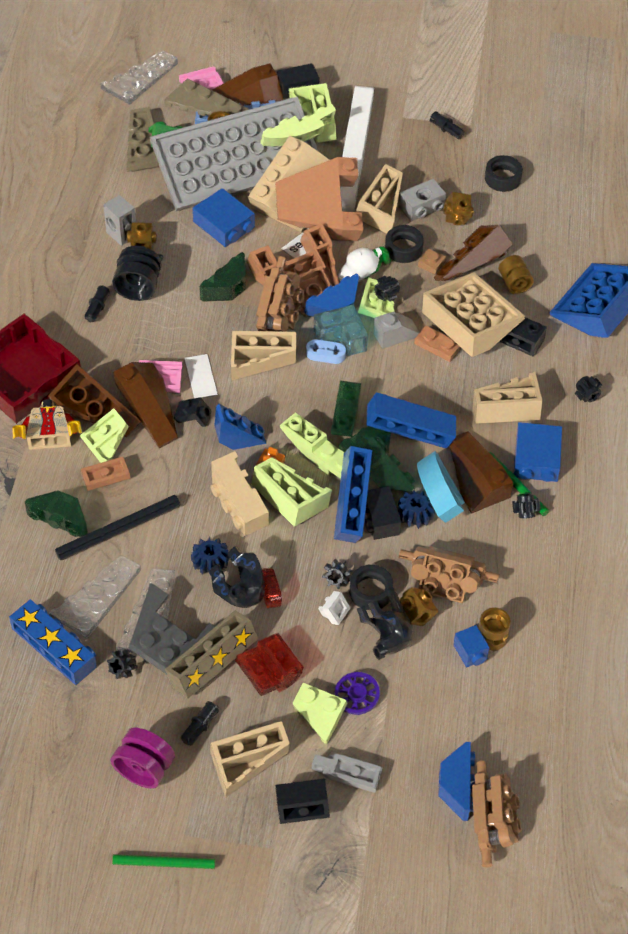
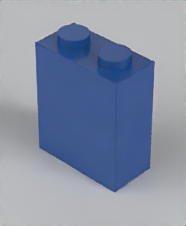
(223, 217)
(538, 452)

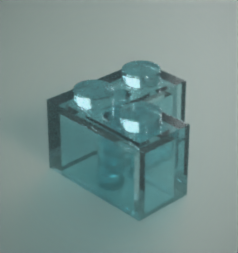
(342, 326)

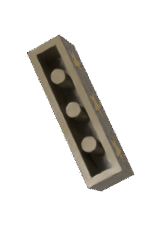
(211, 654)

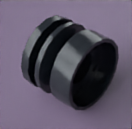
(137, 273)

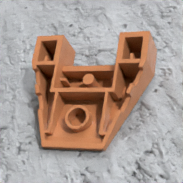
(316, 198)
(314, 268)

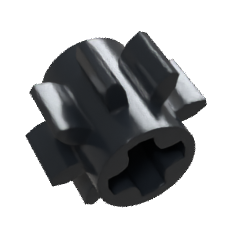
(387, 288)
(588, 389)
(526, 505)
(333, 578)
(122, 664)

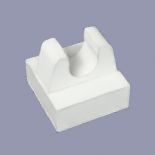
(335, 608)

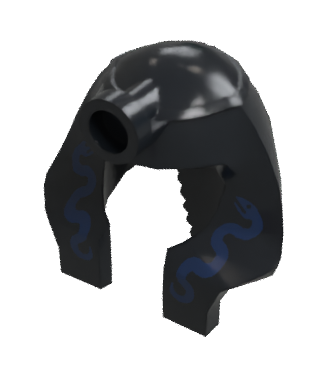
(252, 584)
(392, 625)

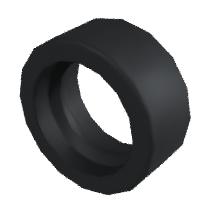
(500, 183)
(404, 232)
(370, 572)

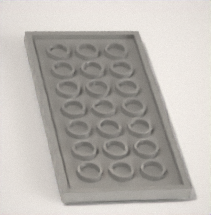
(220, 153)

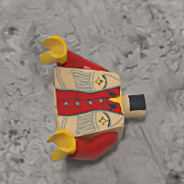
(47, 427)

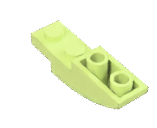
(303, 130)
(313, 444)

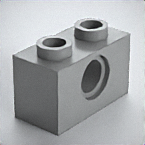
(422, 200)
(119, 218)

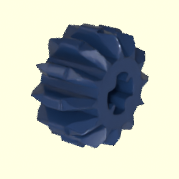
(415, 509)
(208, 554)

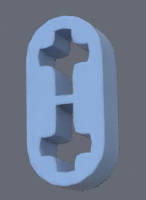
(326, 351)

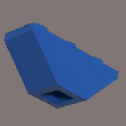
(333, 296)
(237, 430)
(457, 781)

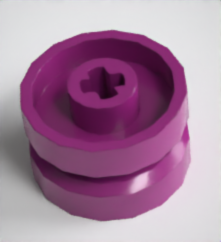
(142, 757)

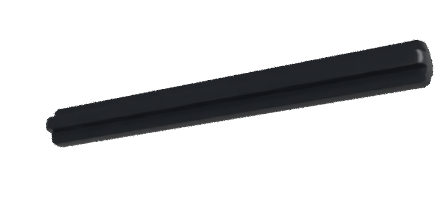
(117, 527)

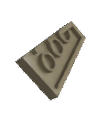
(201, 99)
(139, 151)

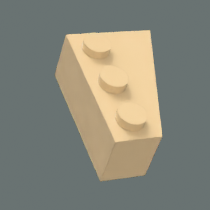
(381, 199)
(261, 352)
(508, 402)
(237, 495)
(248, 754)

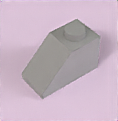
(394, 329)

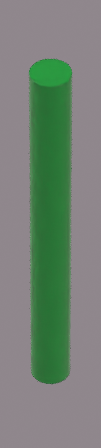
(521, 488)
(162, 861)

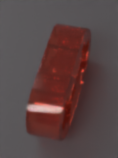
(272, 593)

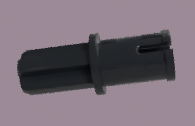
(446, 125)
(96, 304)
(199, 723)

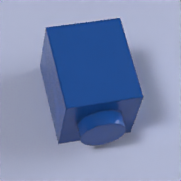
(471, 646)

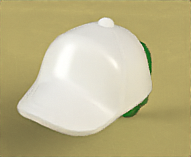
(364, 262)

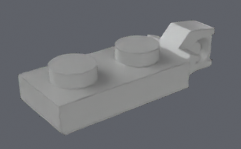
(348, 771)

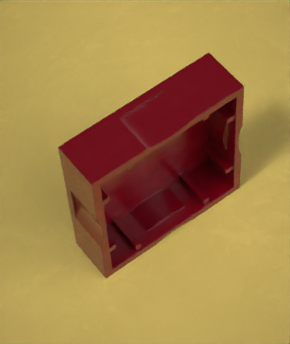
(29, 367)

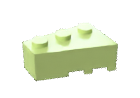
(311, 99)
(288, 492)

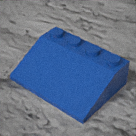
(595, 300)

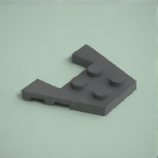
(158, 638)

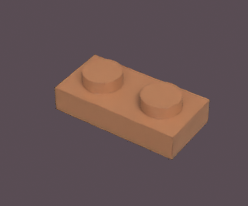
(437, 343)
(105, 473)

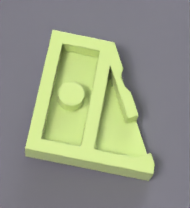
(371, 304)
(105, 435)
(319, 709)

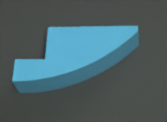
(440, 487)

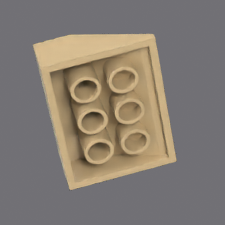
(291, 159)
(471, 313)

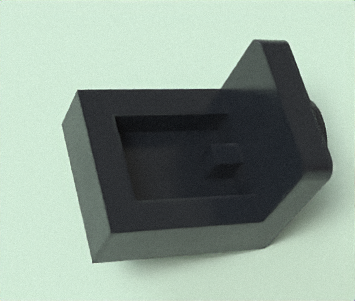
(193, 409)

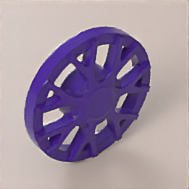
(358, 693)

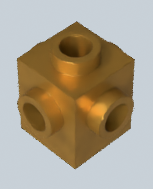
(458, 208)
(142, 235)
(418, 606)

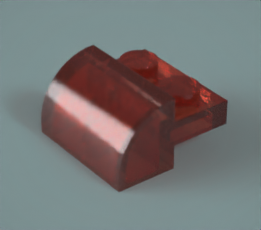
(270, 665)

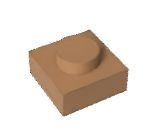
(431, 261)

